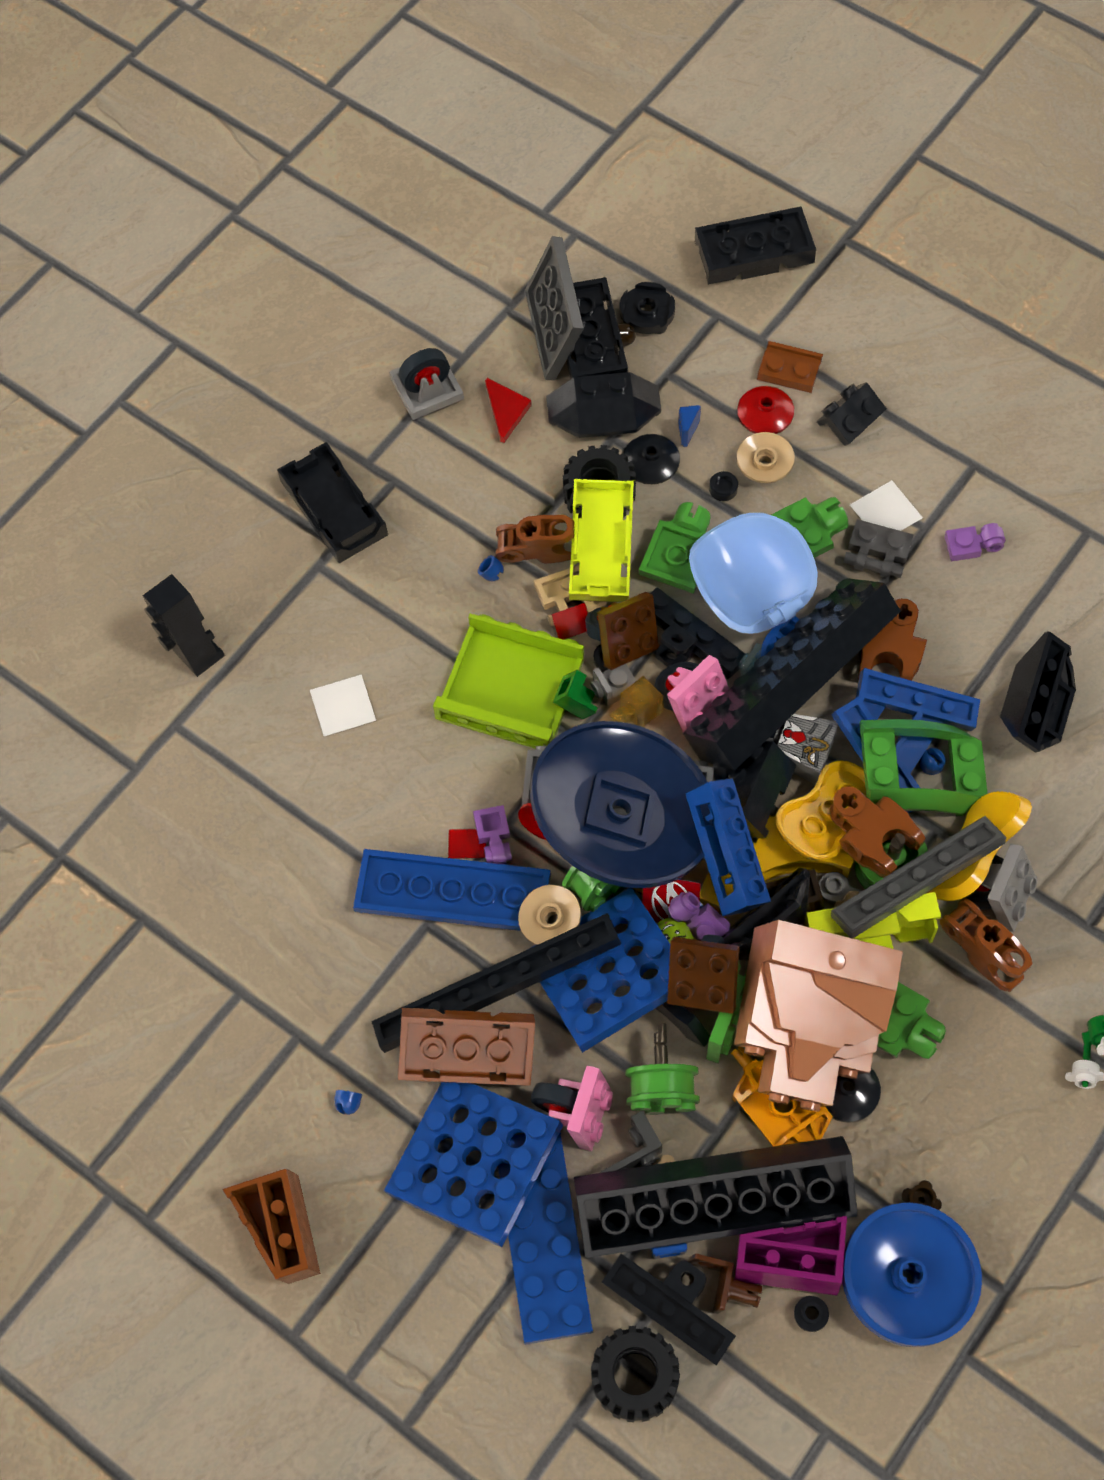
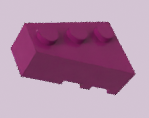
(794, 1257)

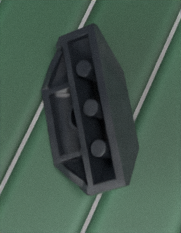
(603, 404)
(1040, 694)
(787, 904)

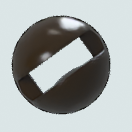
(627, 334)

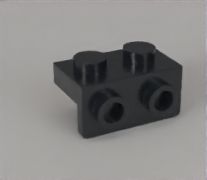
(852, 412)

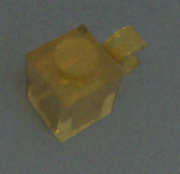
(639, 703)

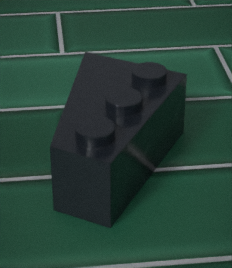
(180, 625)
(760, 782)

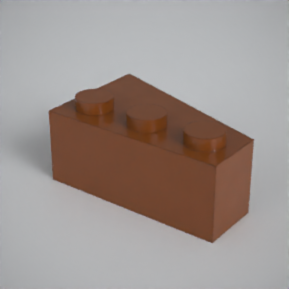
(278, 1222)

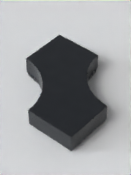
(685, 1022)

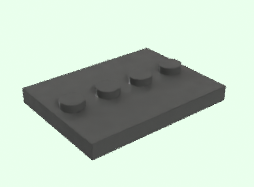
(553, 308)

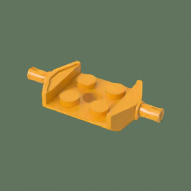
(777, 1127)

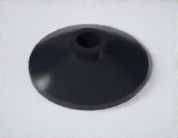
(653, 468)
(859, 1103)

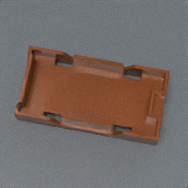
(466, 1047)

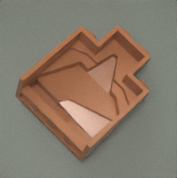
(813, 1009)

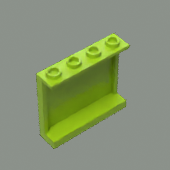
(508, 682)

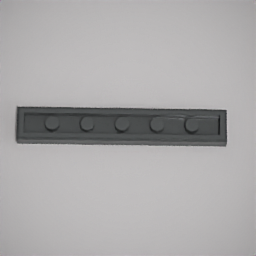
(918, 877)

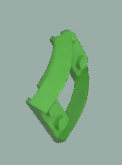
(882, 768)

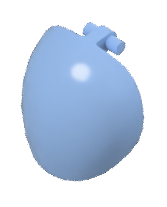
(754, 571)

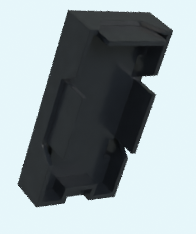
(755, 245)
(598, 343)
(332, 503)

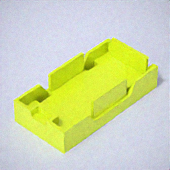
(601, 540)
(907, 924)

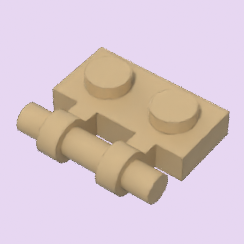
(554, 591)

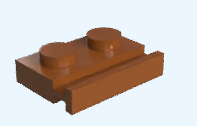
(789, 366)

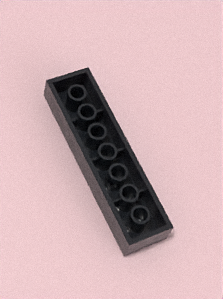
(791, 672)
(715, 1196)

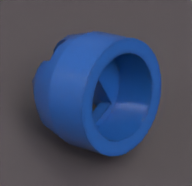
(490, 568)
(928, 763)
(347, 1101)

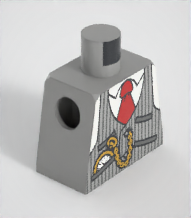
(806, 743)

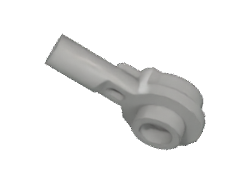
(835, 886)

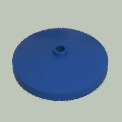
(942, 1270)

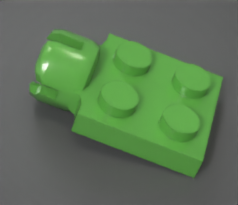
(816, 522)
(670, 548)
(909, 1025)
(723, 1032)

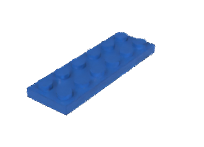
(444, 889)
(548, 1255)

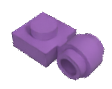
(966, 544)
(492, 828)
(700, 921)

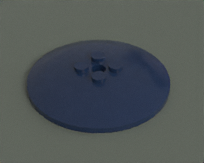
(626, 767)

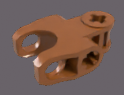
(535, 539)
(896, 643)
(869, 826)
(986, 944)

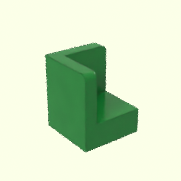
(574, 696)

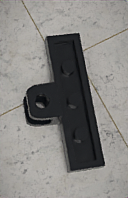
(689, 635)
(672, 1304)

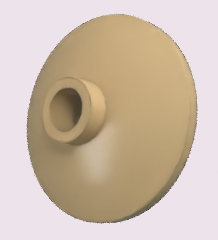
(769, 448)
(542, 904)

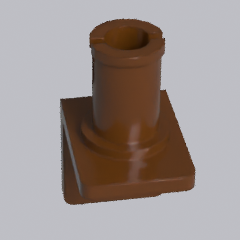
(727, 1286)

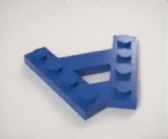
(922, 701)

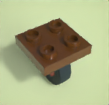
(624, 629)
(703, 973)

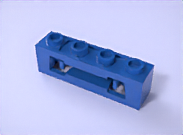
(728, 847)

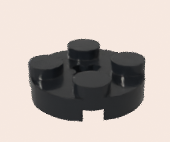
(647, 321)

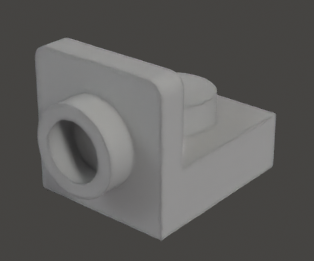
(611, 683)

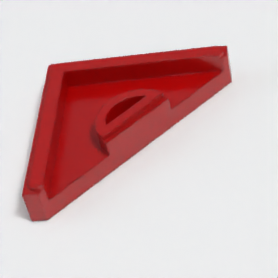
(507, 407)

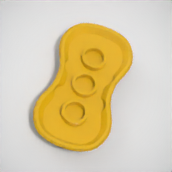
(1009, 815)
(806, 820)

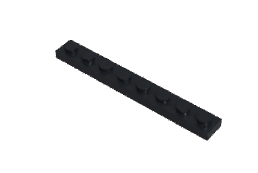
(508, 976)

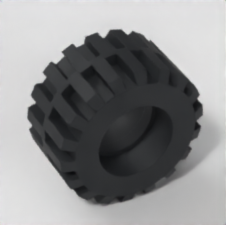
(596, 465)
(635, 1342)

